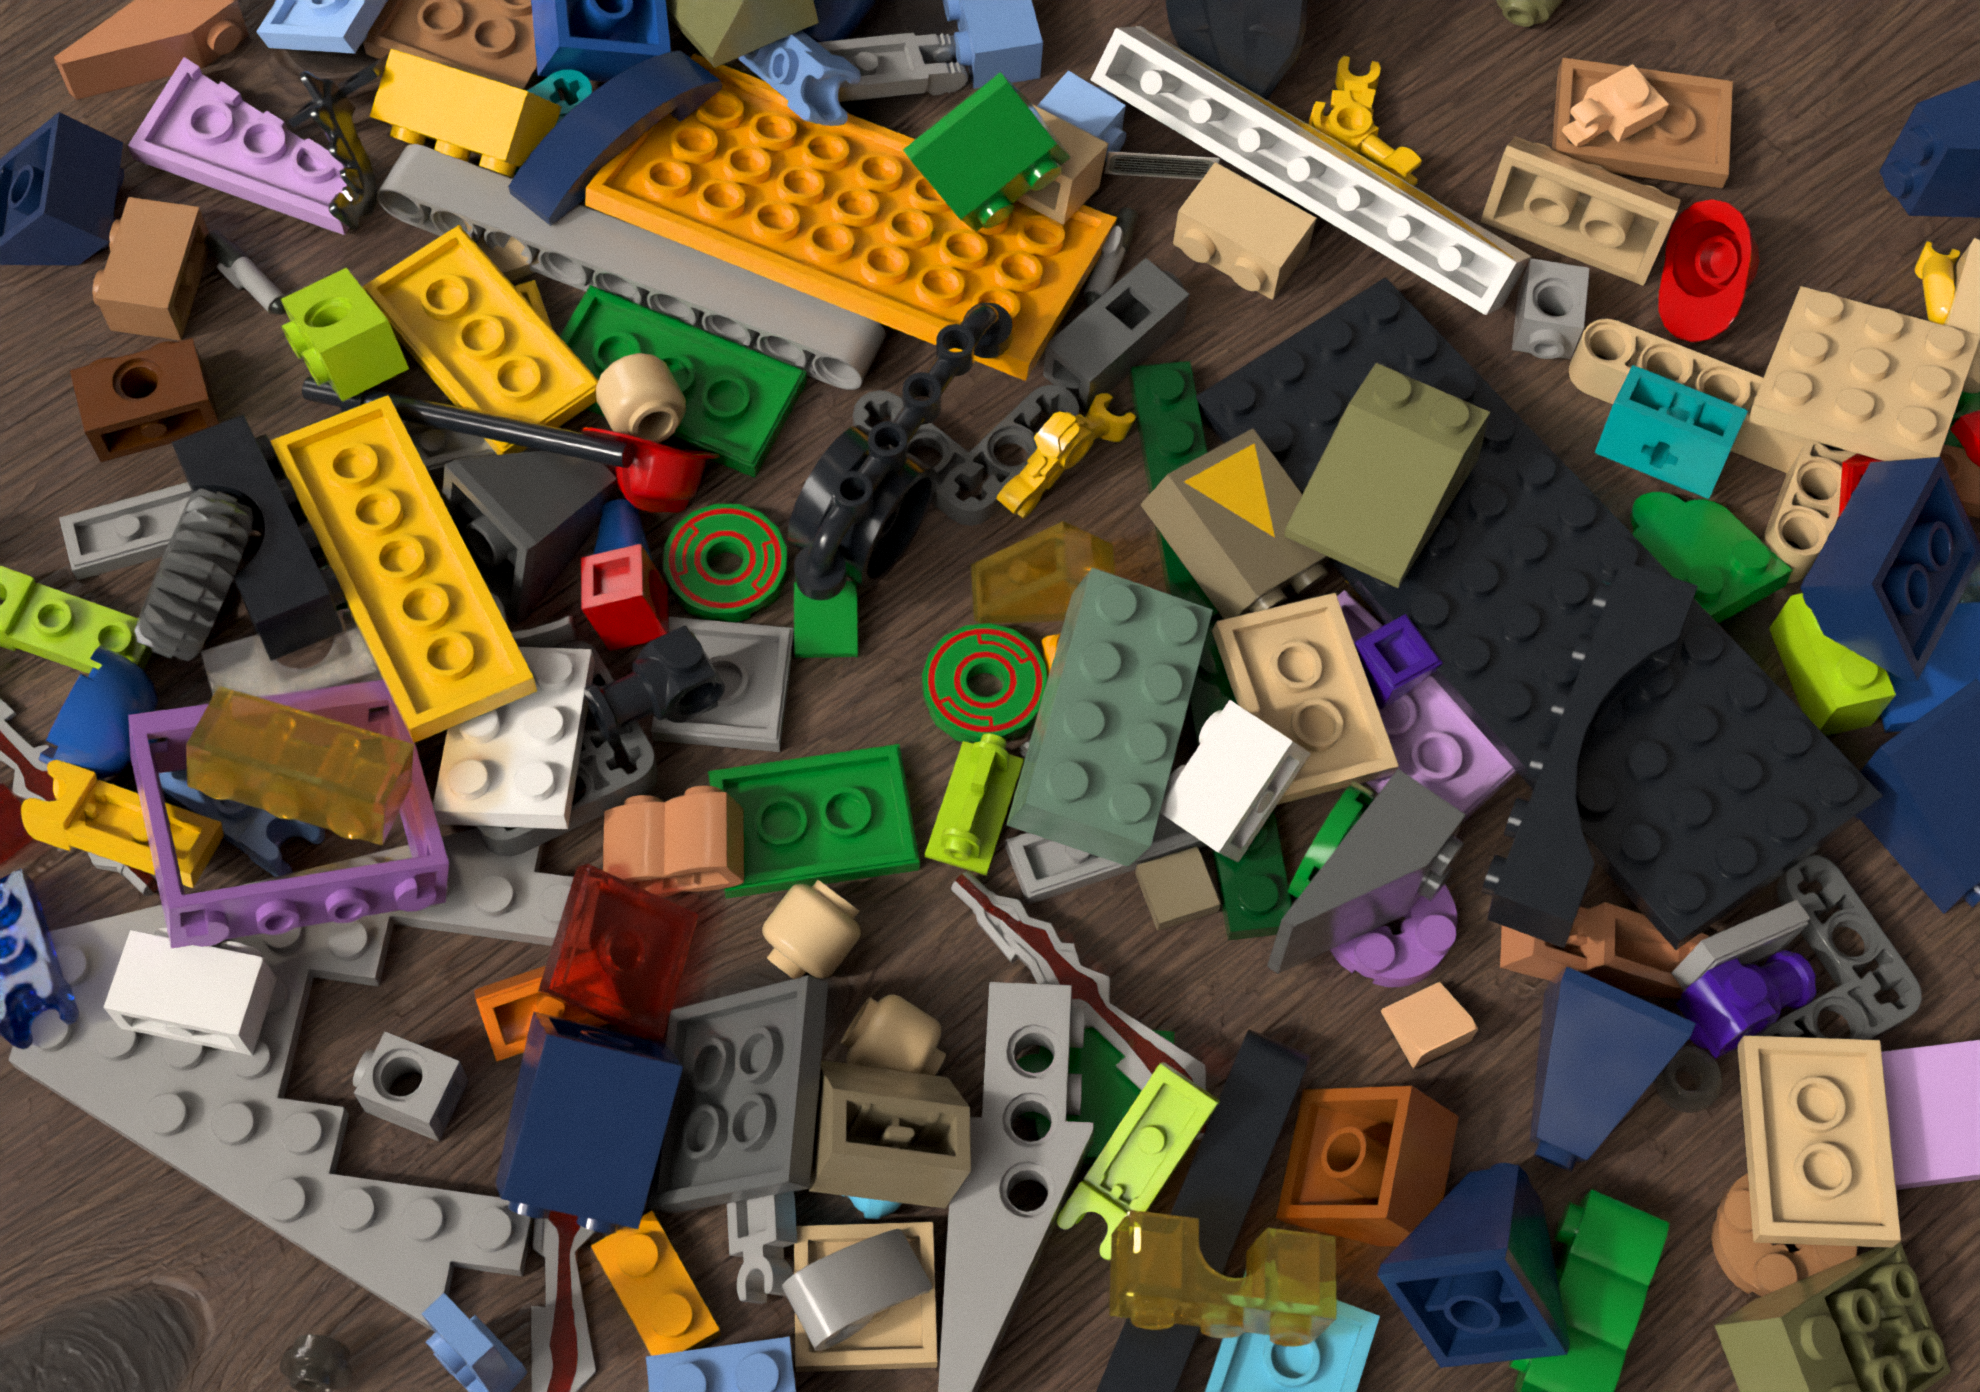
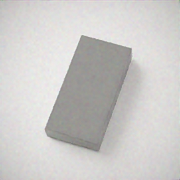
(1747, 941)

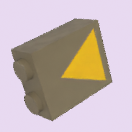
(1229, 526)

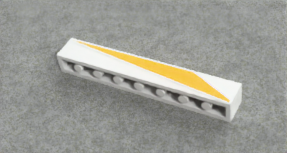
(1310, 168)

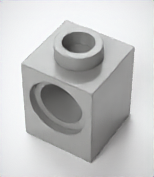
(1555, 290)
(430, 1105)

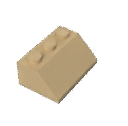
(1579, 210)

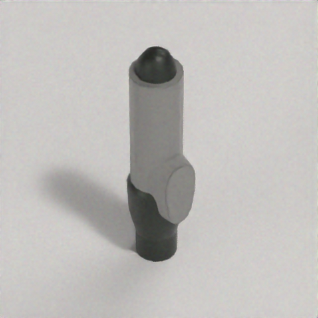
(1111, 256)
(243, 273)

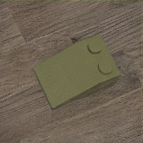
(1388, 474)

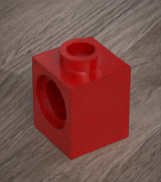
(624, 597)

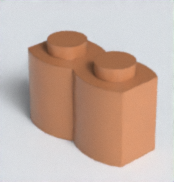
(676, 843)

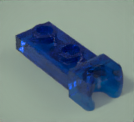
(28, 963)

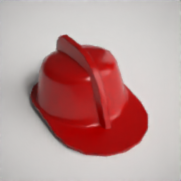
(1706, 270)
(659, 475)

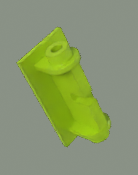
(975, 805)

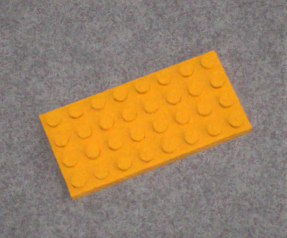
(845, 219)

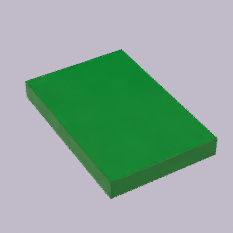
(822, 819)

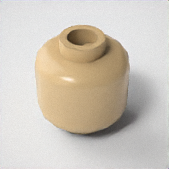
(641, 397)
(811, 931)
(894, 1037)

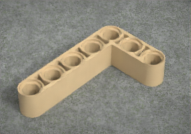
(1808, 463)

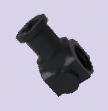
(667, 680)

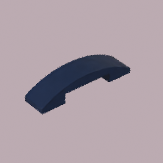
(604, 125)

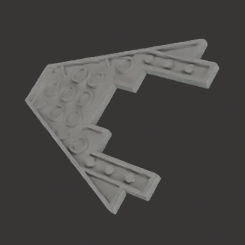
(226, 1112)

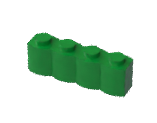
(1602, 1288)

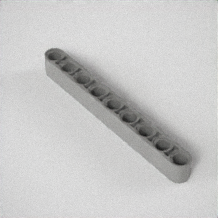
(638, 265)

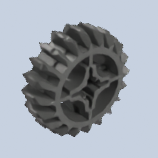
(194, 574)

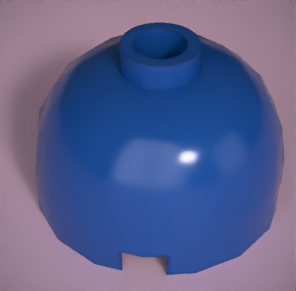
(94, 717)

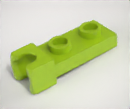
(63, 625)
(1141, 1151)

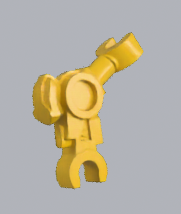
(1353, 122)
(1059, 447)

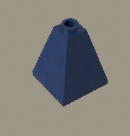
(1595, 1063)
(1481, 1274)

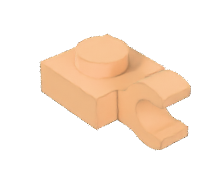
(1616, 104)

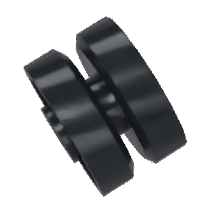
(898, 508)

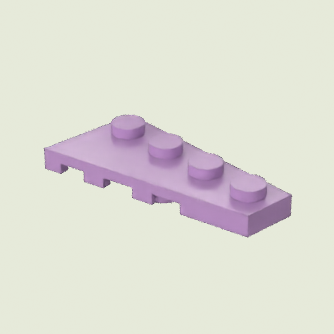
(227, 144)

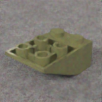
(1838, 1332)

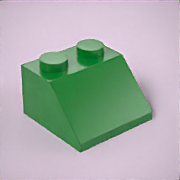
(988, 154)

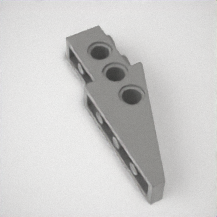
(988, 1239)

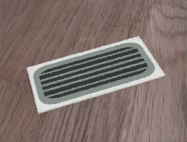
(1158, 165)

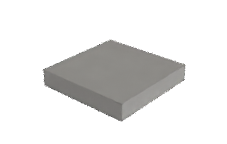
(755, 673)

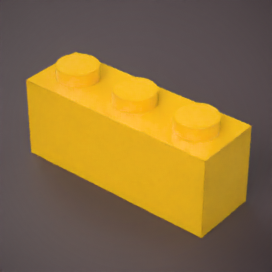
(461, 112)

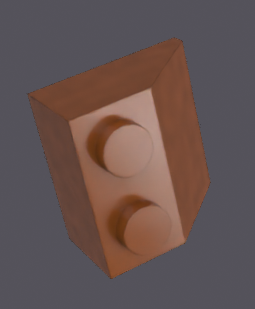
(1367, 1162)

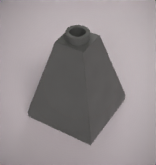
(525, 518)

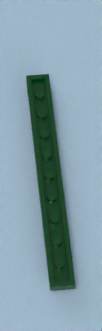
(1171, 436)

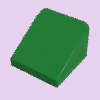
(826, 626)

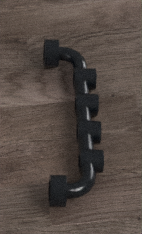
(982, 333)

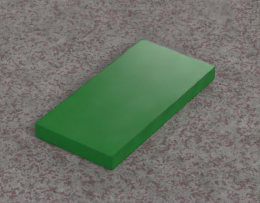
(731, 392)

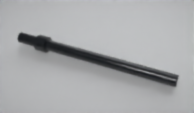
(484, 425)

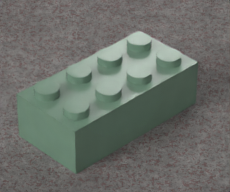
(1110, 718)

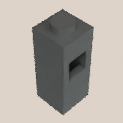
(1116, 333)

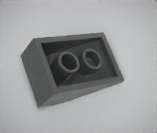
(1375, 874)

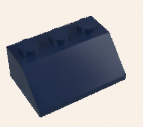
(1894, 565)

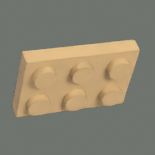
(1307, 682)
(1818, 1142)

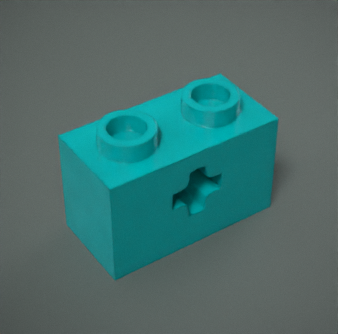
(1670, 431)

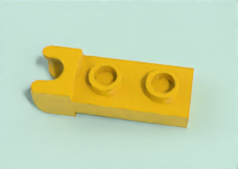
(112, 824)

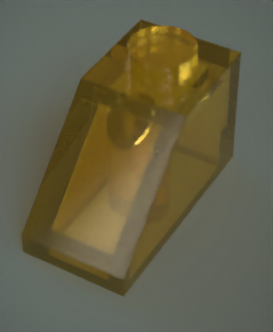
(1037, 575)

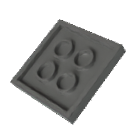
(742, 1097)

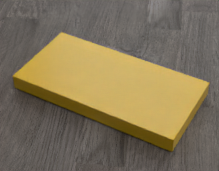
(481, 336)

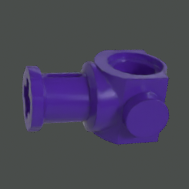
(1745, 999)

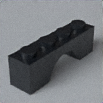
(281, 585)

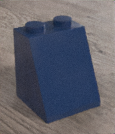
(1938, 156)
(1933, 799)
(586, 1123)

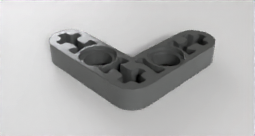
(966, 468)
(597, 772)
(1853, 996)

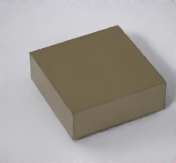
(1177, 888)

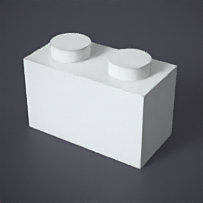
(1232, 780)
(192, 991)

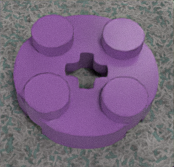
(1410, 955)

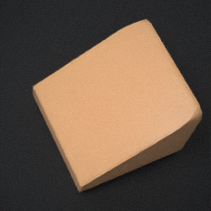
(1429, 1024)

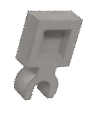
(759, 1233)

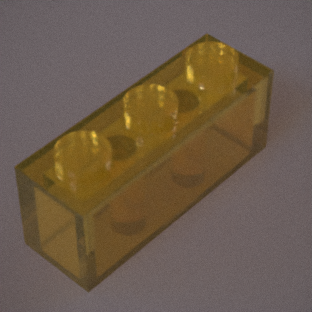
(299, 765)

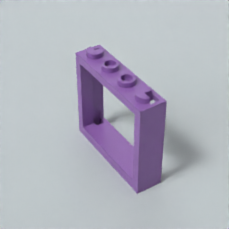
(300, 900)

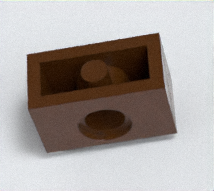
(125, 425)

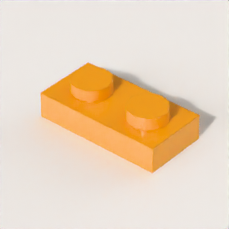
(655, 1288)

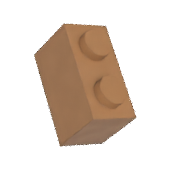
(152, 268)

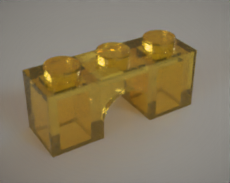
(1165, 1281)

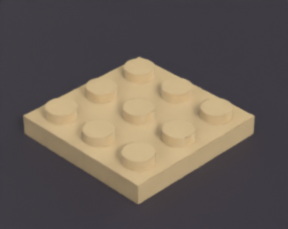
(1864, 378)

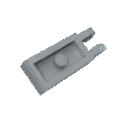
(899, 65)

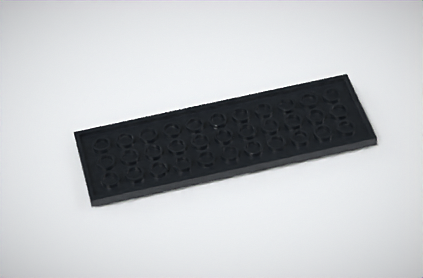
(1692, 778)

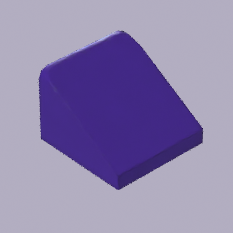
(1395, 660)

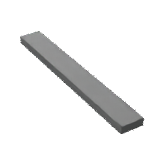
(143, 525)

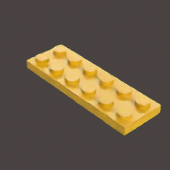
(403, 569)

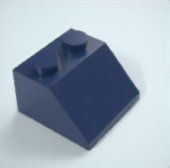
(58, 194)

